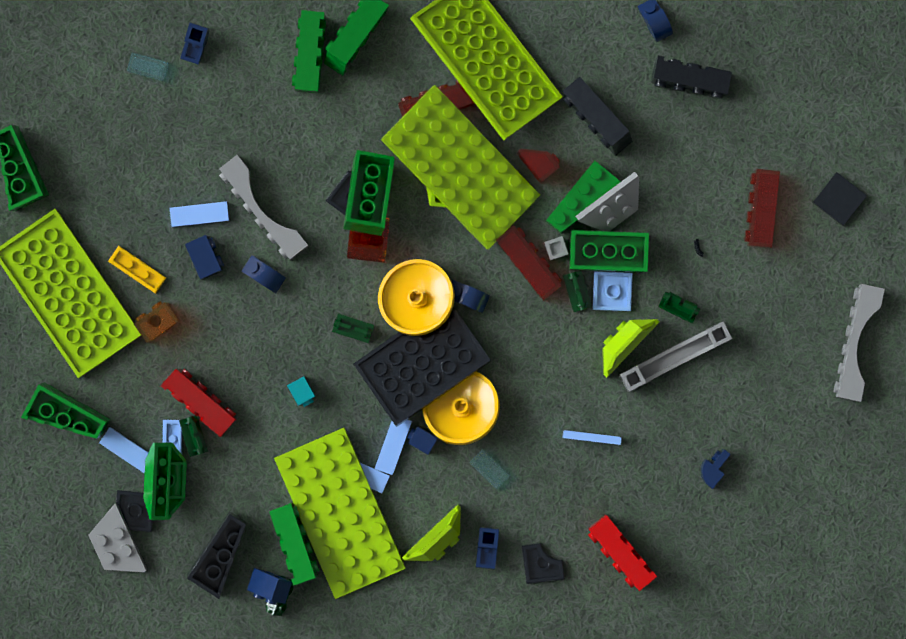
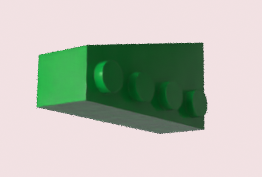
(19, 170)

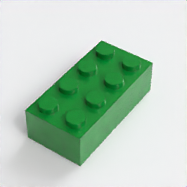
(369, 192)
(609, 251)

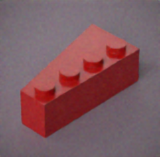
(199, 401)
(622, 552)

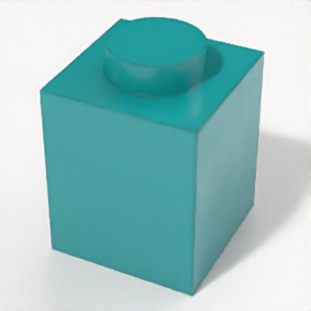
(302, 391)

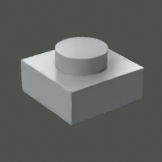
(556, 248)

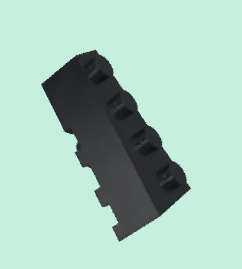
(691, 77)
(597, 116)
(217, 557)

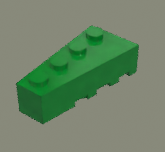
(354, 34)
(310, 51)
(587, 190)
(64, 412)
(294, 544)

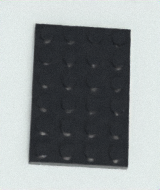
(417, 370)

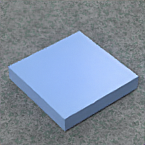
(612, 291)

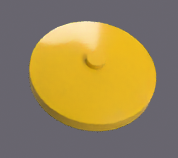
(416, 297)
(464, 411)

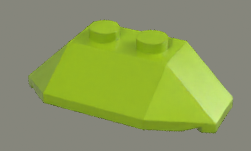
(624, 342)
(441, 536)

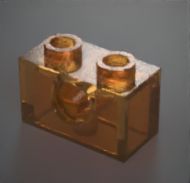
(167, 317)

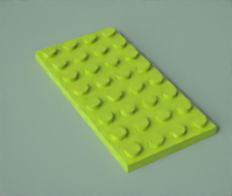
(487, 62)
(460, 167)
(67, 293)
(340, 513)

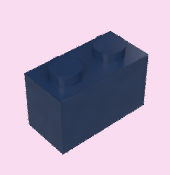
(204, 257)
(269, 586)

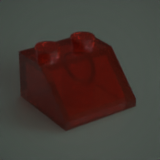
(539, 163)
(368, 246)

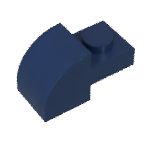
(655, 19)
(195, 42)
(263, 274)
(470, 296)
(710, 471)
(487, 548)

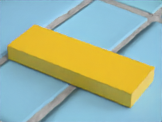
(137, 269)

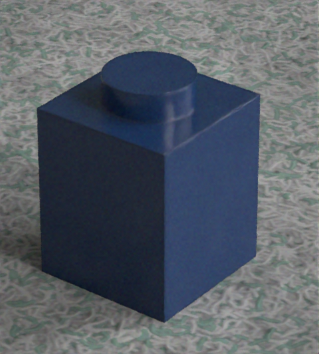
(422, 440)

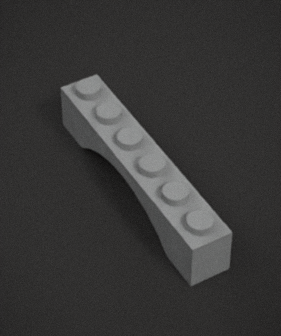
(238, 175)
(867, 303)
(675, 356)

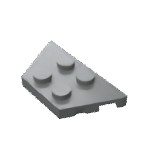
(613, 206)
(116, 544)

